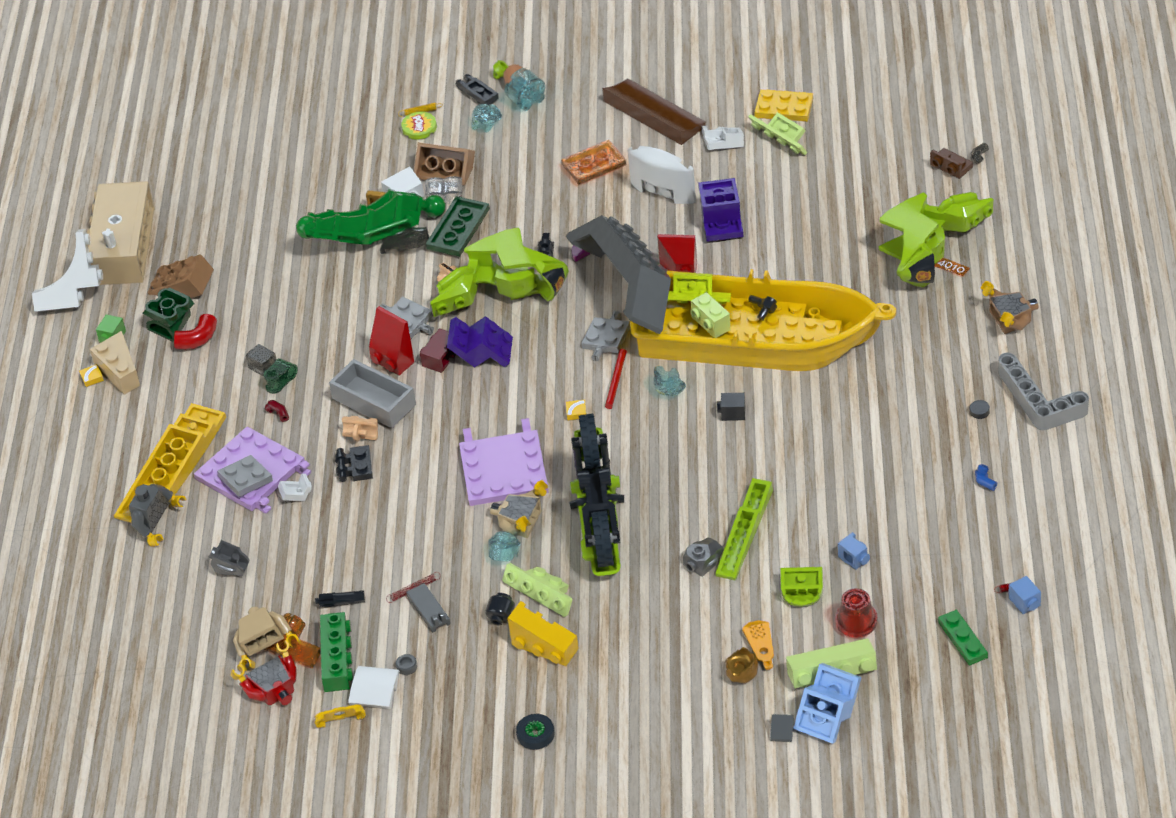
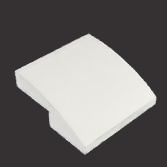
(373, 687)

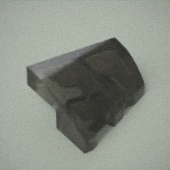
(406, 239)

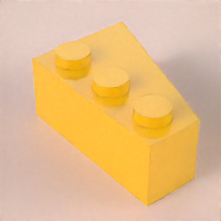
(540, 637)

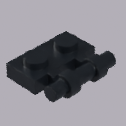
(360, 463)

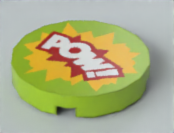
(419, 125)

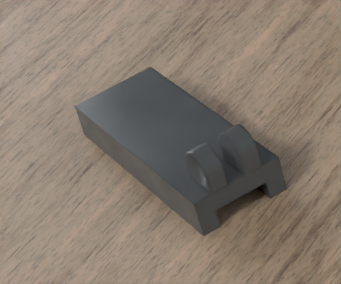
(428, 607)

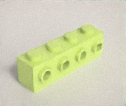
(850, 657)

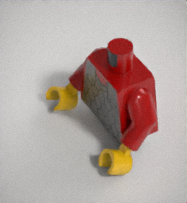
(271, 680)

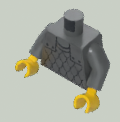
(148, 508)

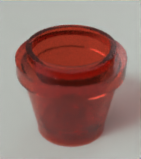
(856, 614)

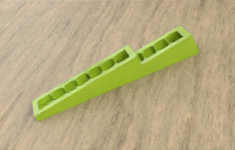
(744, 528)

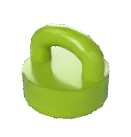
(499, 68)

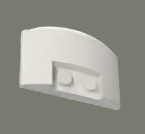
(661, 174)

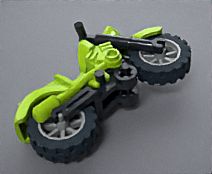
(596, 498)

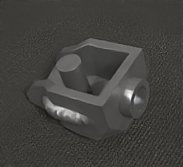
(702, 556)
(228, 559)

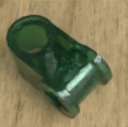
(279, 375)

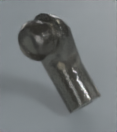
(978, 151)

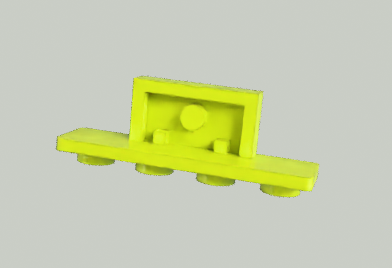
(691, 285)

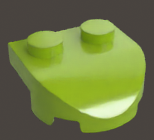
(801, 585)

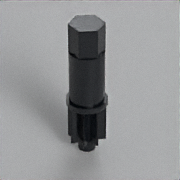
(341, 598)

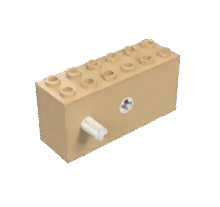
(121, 231)

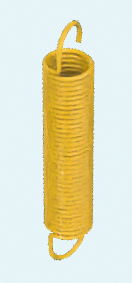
(423, 108)

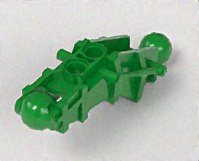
(372, 222)

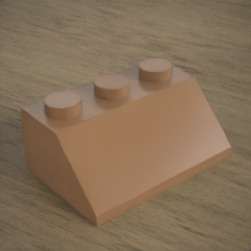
(443, 162)

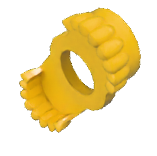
(325, 716)

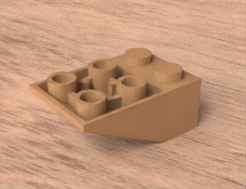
(186, 276)

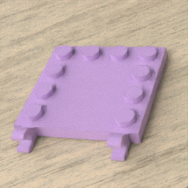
(271, 455)
(501, 465)

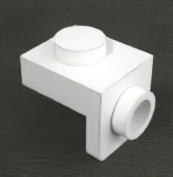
(295, 490)

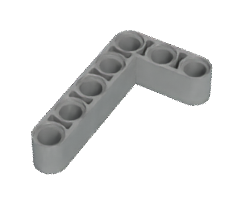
(1041, 412)

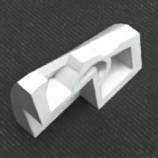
(723, 138)

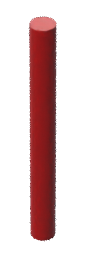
(615, 379)

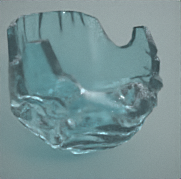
(485, 116)
(667, 382)
(503, 546)

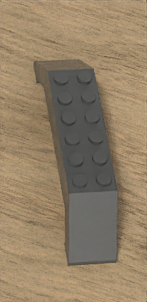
(645, 276)

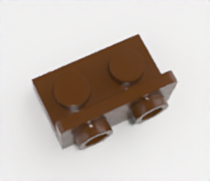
(950, 162)

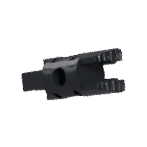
(546, 246)

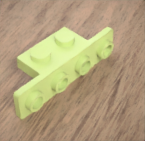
(783, 129)
(539, 586)

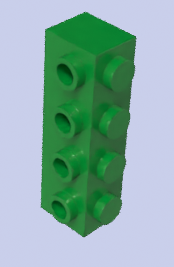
(335, 653)

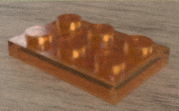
(593, 162)

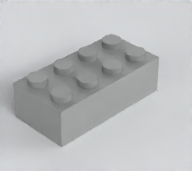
(372, 393)

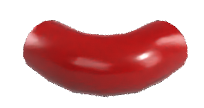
(198, 336)

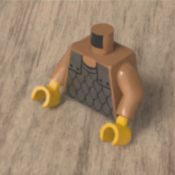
(1009, 309)

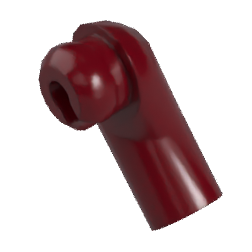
(273, 405)

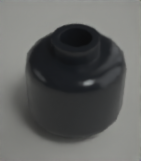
(499, 608)

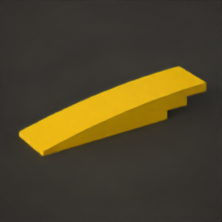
(176, 453)

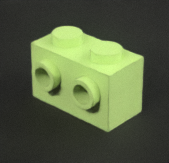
(710, 315)

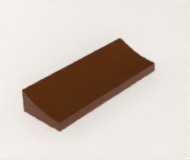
(653, 111)

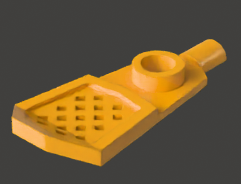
(760, 640)

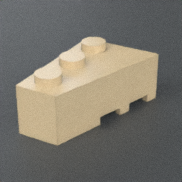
(116, 362)

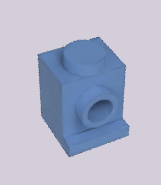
(853, 551)

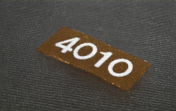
(952, 266)

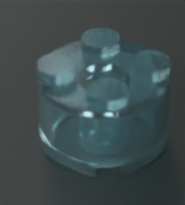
(525, 89)

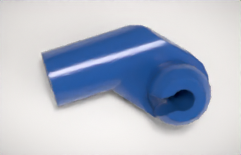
(982, 478)

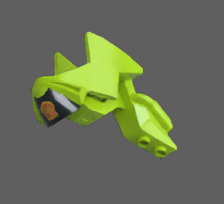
(924, 231)
(510, 277)

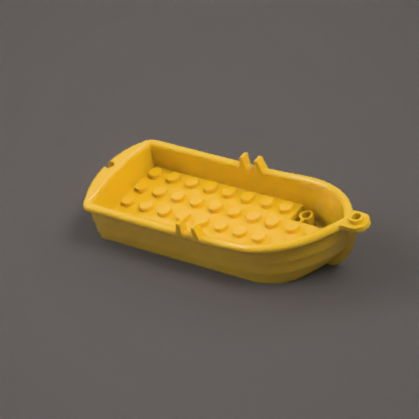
(805, 333)

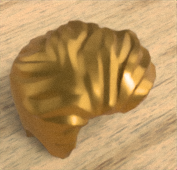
(741, 666)

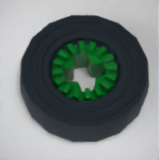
(533, 722)

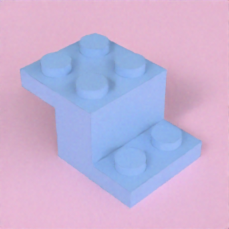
(827, 703)

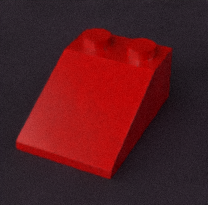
(391, 342)

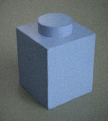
(1025, 595)

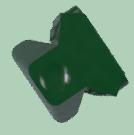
(168, 313)

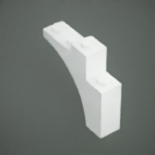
(80, 274)

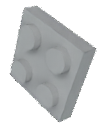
(245, 475)

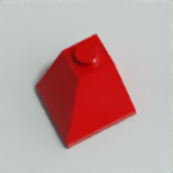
(677, 252)

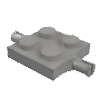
(413, 313)
(606, 335)

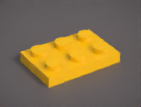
(790, 104)

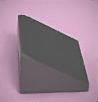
(782, 727)

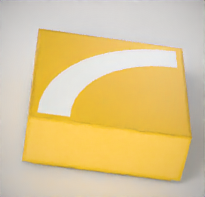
(91, 375)
(575, 408)

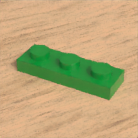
(963, 637)

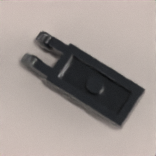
(477, 90)

